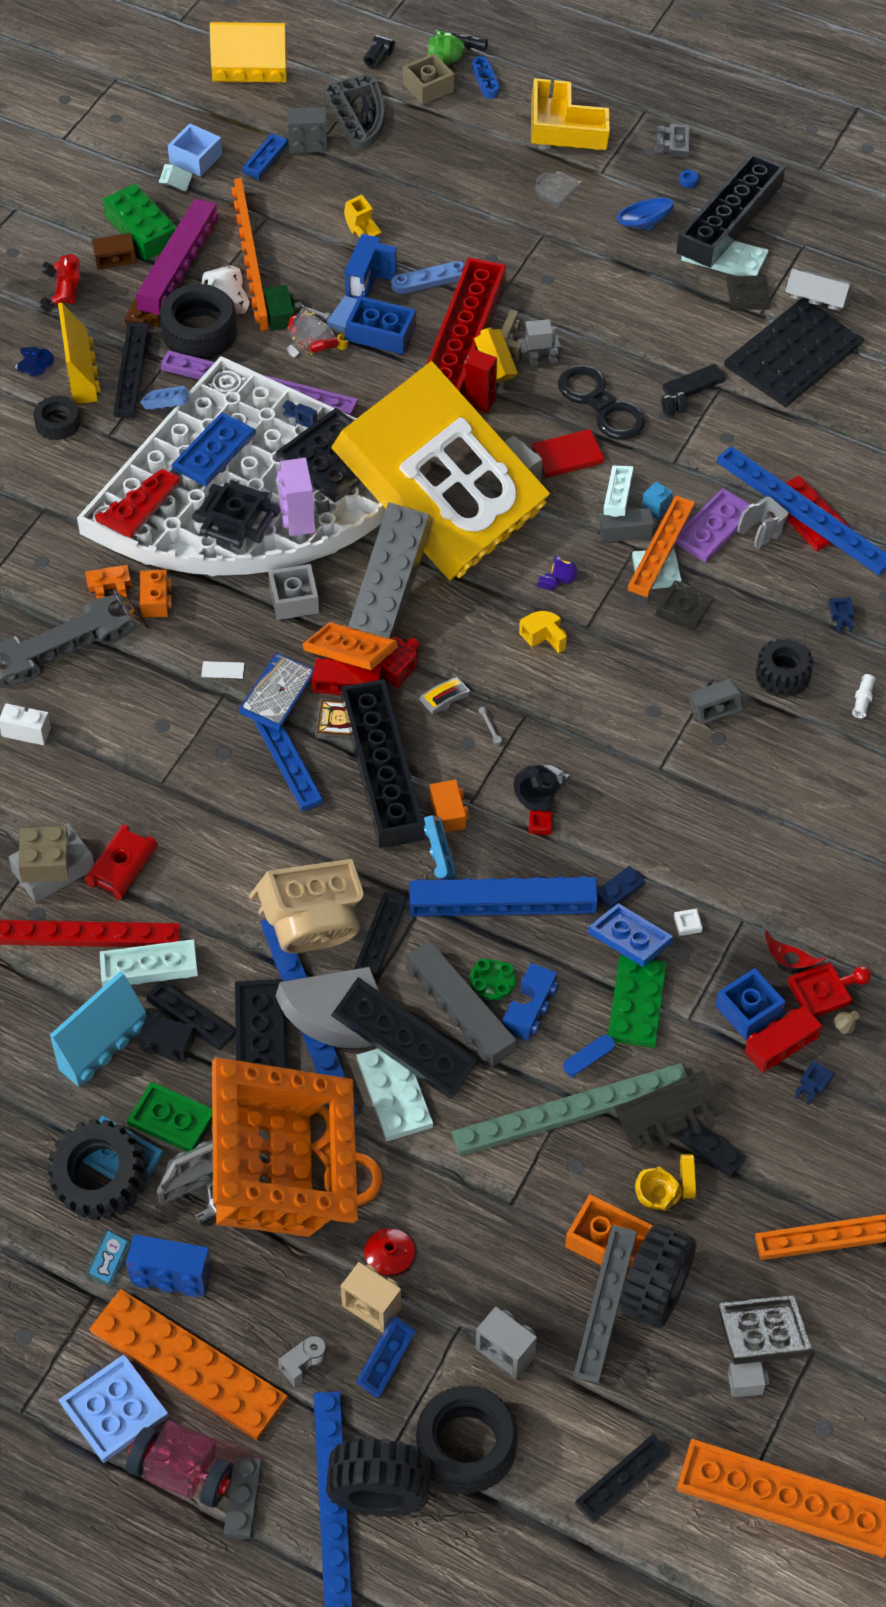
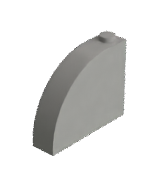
(313, 1000)

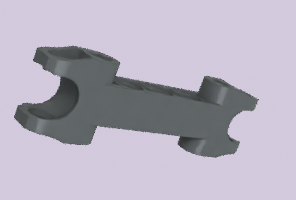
(93, 625)

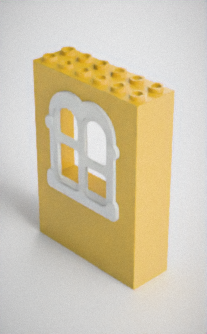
(412, 427)

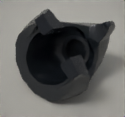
(538, 785)

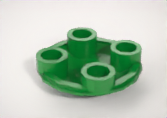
(492, 979)

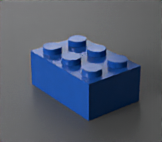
(381, 325)
(169, 1265)

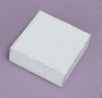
(688, 922)

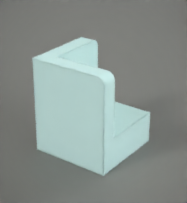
(175, 177)

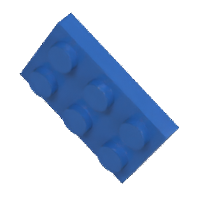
(630, 935)

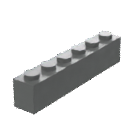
(461, 1004)

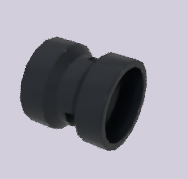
(674, 403)

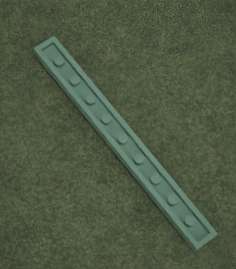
(562, 1111)

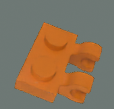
(107, 579)

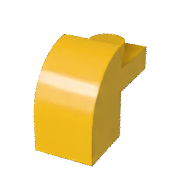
(358, 217)
(541, 627)

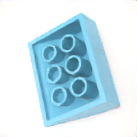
(98, 1030)

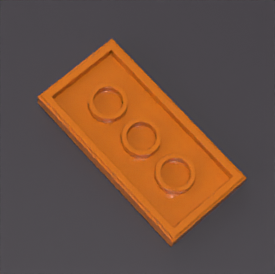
(350, 645)

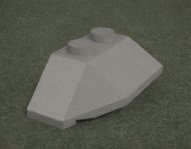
(186, 1173)

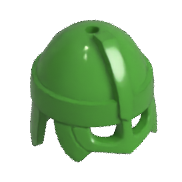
(446, 47)

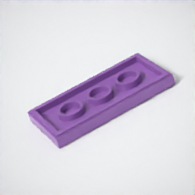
(712, 525)

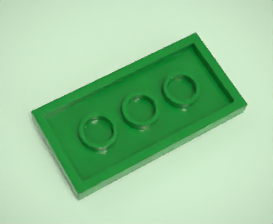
(637, 1002)

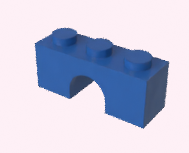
(539, 985)

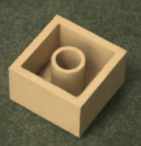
(371, 1296)

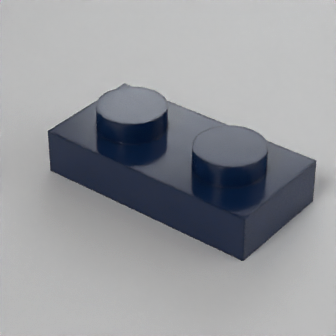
(620, 887)

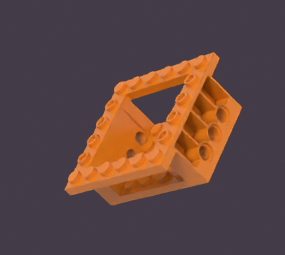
(279, 1102)

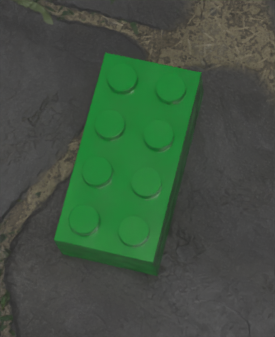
(136, 214)

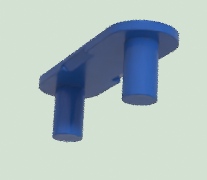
(588, 1055)

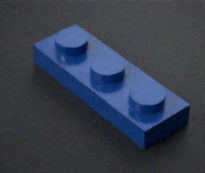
(265, 156)
(385, 1356)

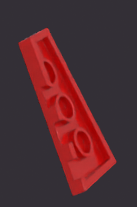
(138, 505)

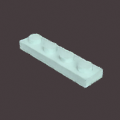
(618, 491)

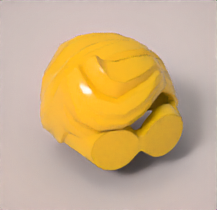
(657, 1189)

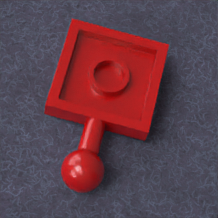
(822, 988)

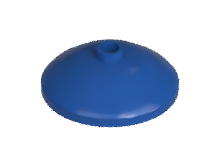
(645, 213)

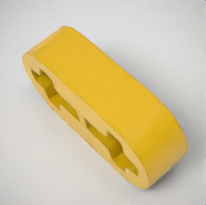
(687, 1176)

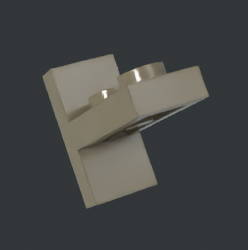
(511, 326)

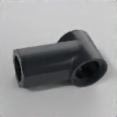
(379, 49)

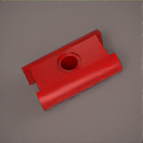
(119, 876)

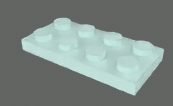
(739, 260)
(150, 962)
(394, 1095)

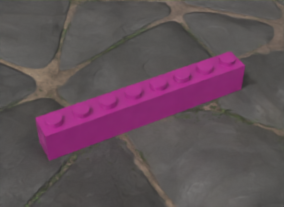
(177, 255)

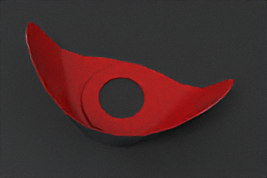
(779, 950)

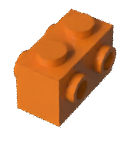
(154, 593)

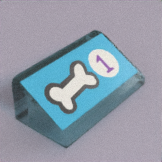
(107, 1259)

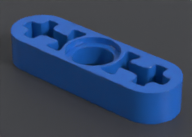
(484, 83)

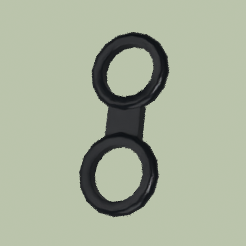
(601, 401)

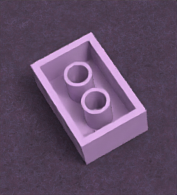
(296, 497)

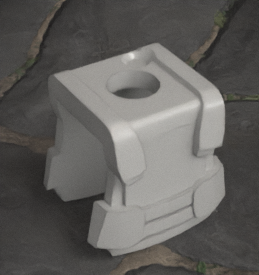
(760, 512)

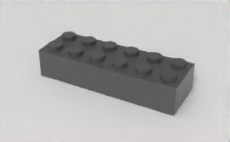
(391, 571)

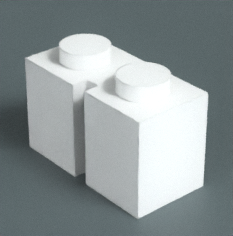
(23, 725)

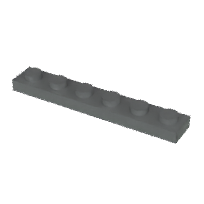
(605, 1304)

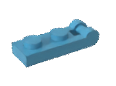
(440, 849)

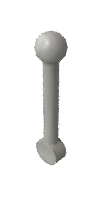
(299, 306)
(497, 740)

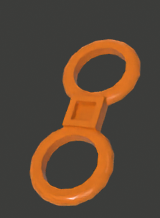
(322, 1151)

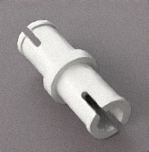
(864, 696)

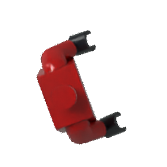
(66, 281)

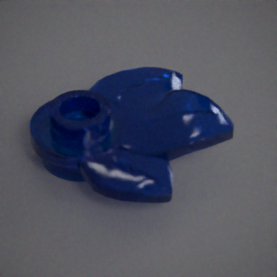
(34, 360)

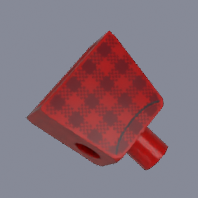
(400, 662)

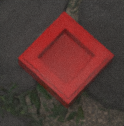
(540, 822)

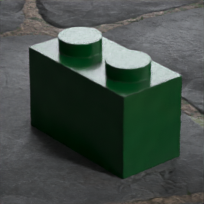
(279, 306)

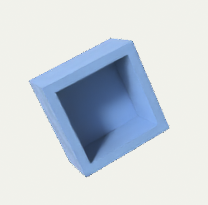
(195, 150)

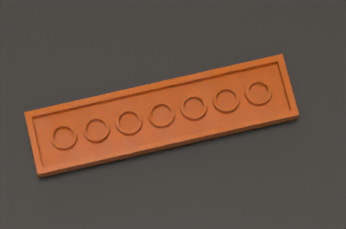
(189, 1364)
(784, 1497)

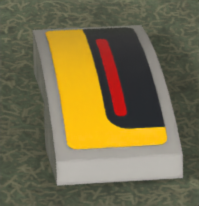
(442, 695)

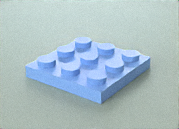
(113, 1408)

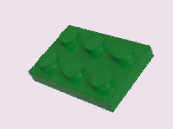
(170, 1117)

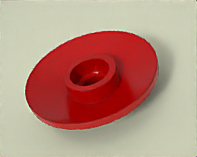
(389, 1262)

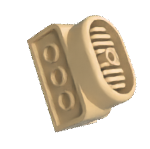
(311, 904)

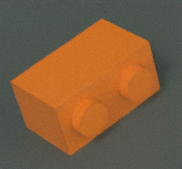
(447, 805)

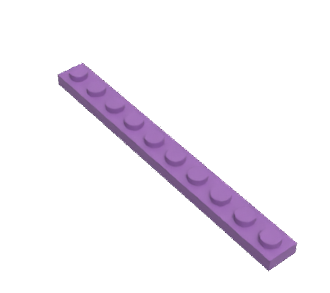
(197, 367)

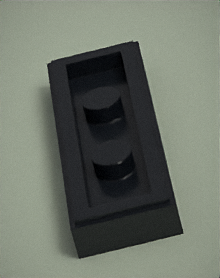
(695, 381)

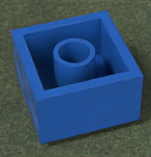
(750, 1003)

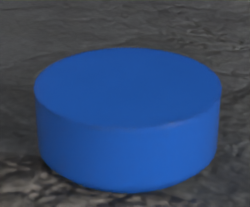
(688, 179)

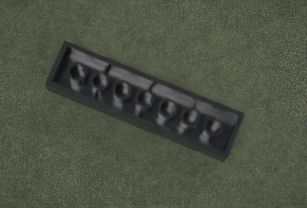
(730, 210)
(382, 764)

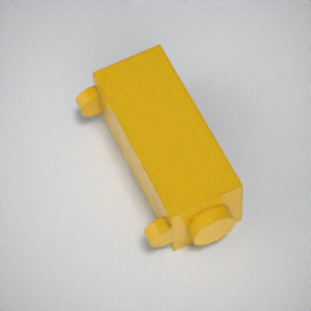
(494, 344)

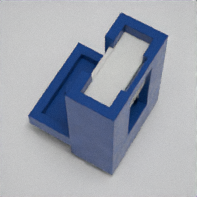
(367, 262)

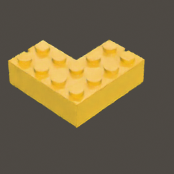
(563, 124)

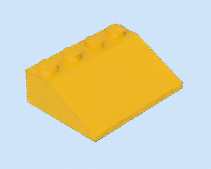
(248, 52)
(79, 358)

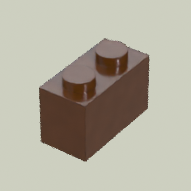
(113, 251)

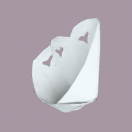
(224, 280)

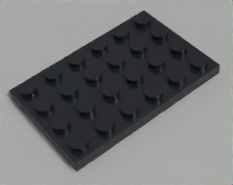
(793, 352)

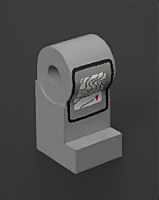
(299, 1359)

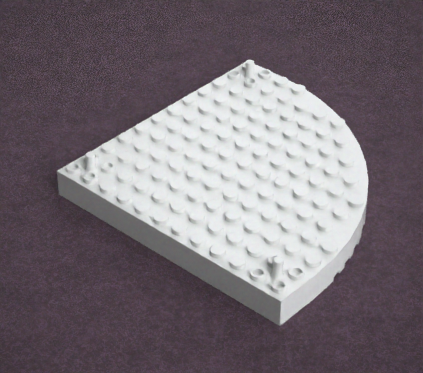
(171, 535)

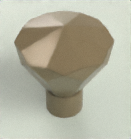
(846, 1022)

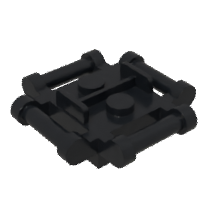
(234, 512)

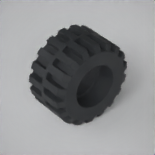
(788, 654)

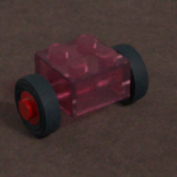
(180, 1462)

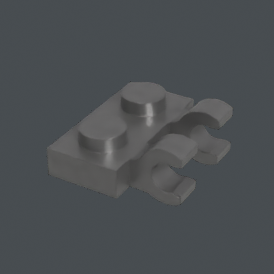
(678, 140)
(533, 355)

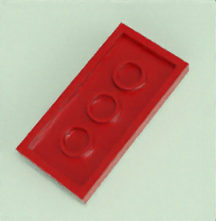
(814, 539)

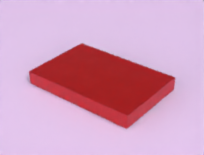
(568, 453)

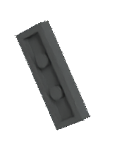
(242, 1497)

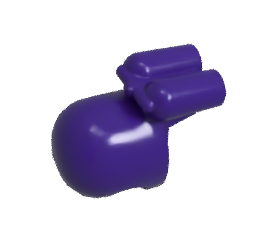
(561, 572)

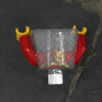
(311, 335)

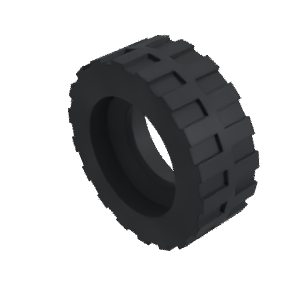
(53, 405)

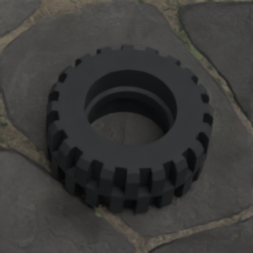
(79, 1145)
(658, 1275)
(378, 1477)

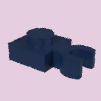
(303, 414)
(842, 612)
(814, 1080)

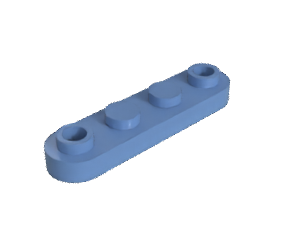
(427, 277)
(166, 398)

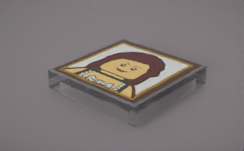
(331, 721)

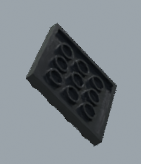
(325, 467)

